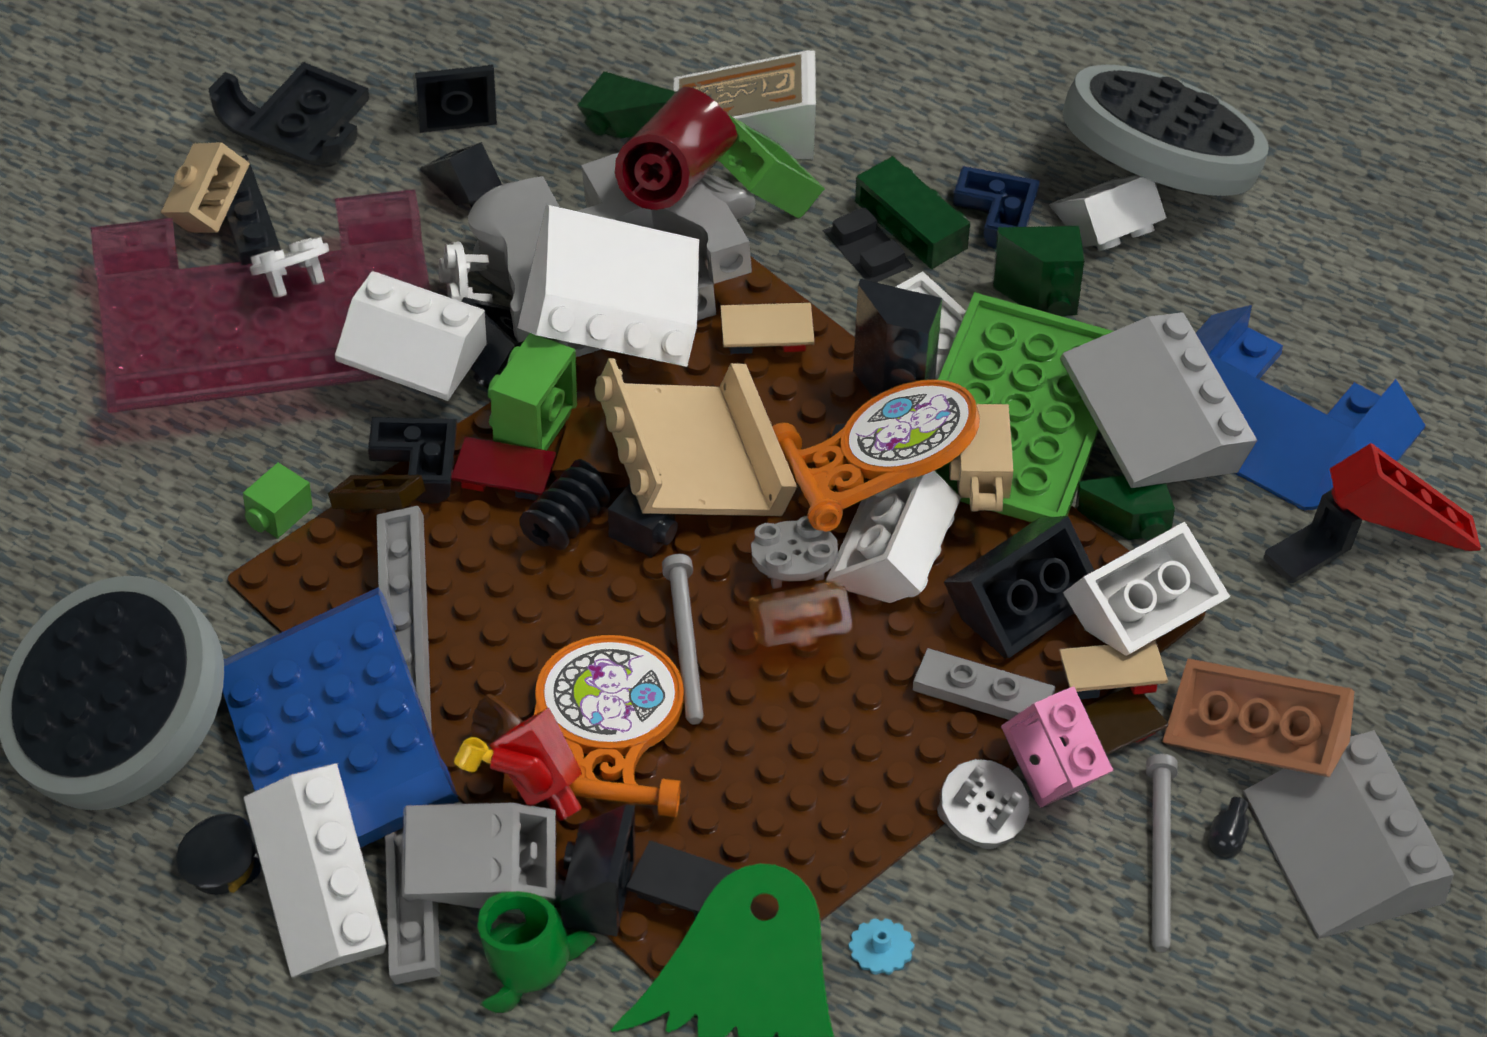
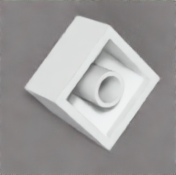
(1112, 211)

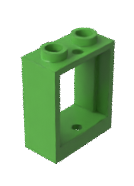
(770, 171)

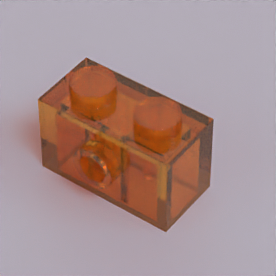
(800, 614)

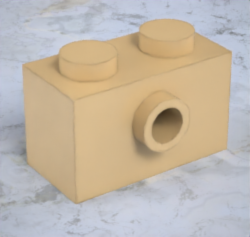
(205, 187)

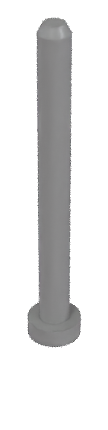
(678, 569)

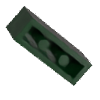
(912, 212)

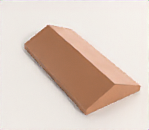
(1261, 717)

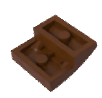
(590, 440)

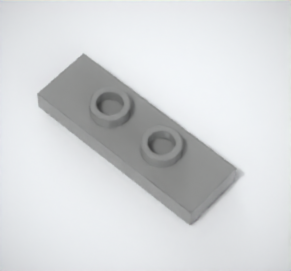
(977, 685)

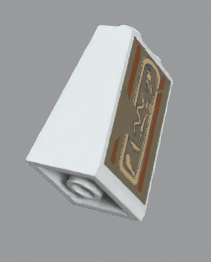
(767, 95)

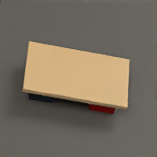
(767, 325)
(1107, 668)

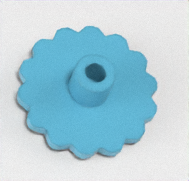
(881, 946)

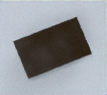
(1124, 719)

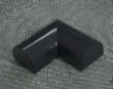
(423, 443)

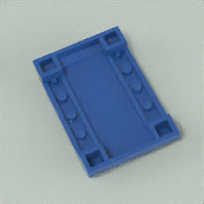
(344, 698)

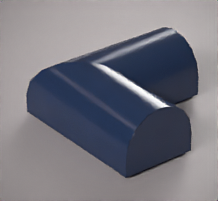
(1004, 196)

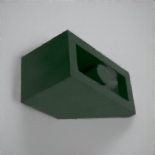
(1126, 510)

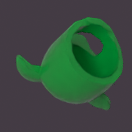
(526, 953)

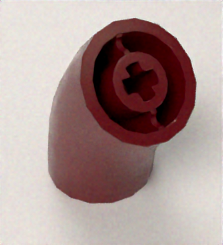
(674, 150)

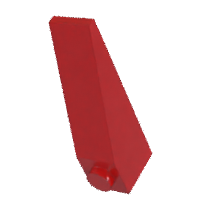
(1396, 498)

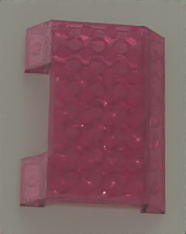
(220, 329)

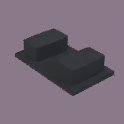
(867, 246)
(675, 877)

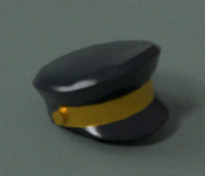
(219, 855)

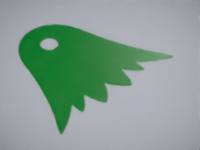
(745, 968)

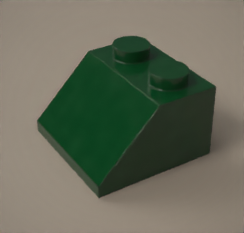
(1040, 267)

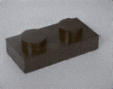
(376, 492)

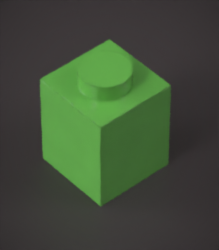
(277, 501)

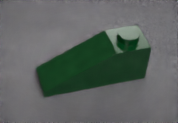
(621, 105)

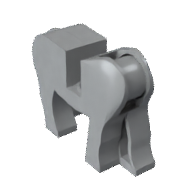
(511, 217)

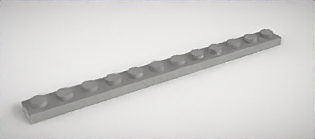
(402, 579)

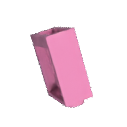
(1059, 768)

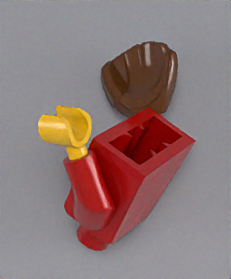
(527, 750)

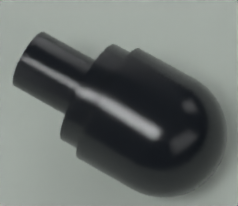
(1229, 829)

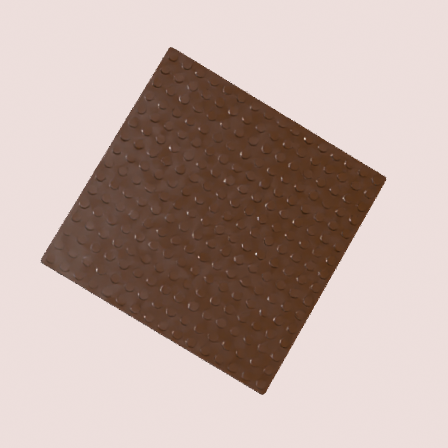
(801, 749)

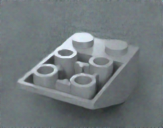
(477, 852)

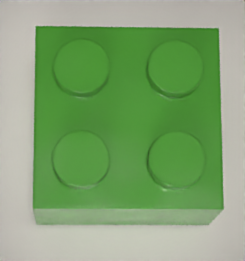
(533, 393)

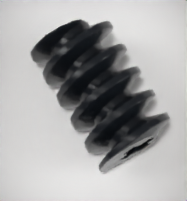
(565, 506)

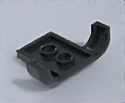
(298, 117)

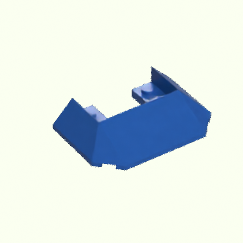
(1293, 439)

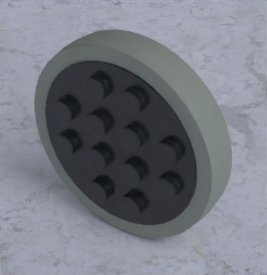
(1165, 130)
(111, 693)

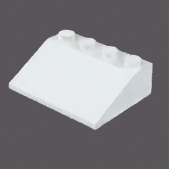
(613, 286)

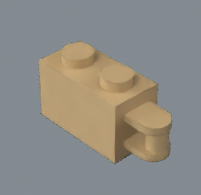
(986, 465)

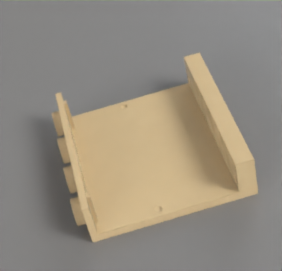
(697, 445)

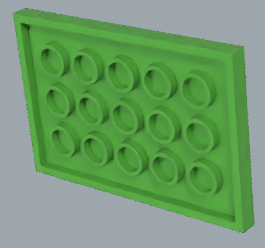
(1014, 359)

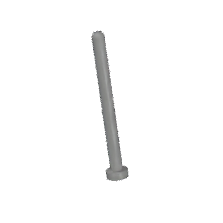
(1162, 769)

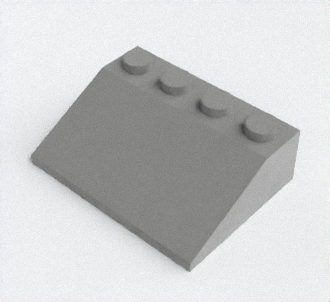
(1160, 402)
(1351, 840)

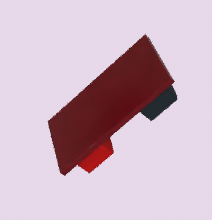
(503, 467)

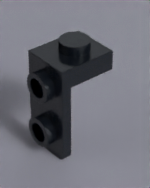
(1317, 544)

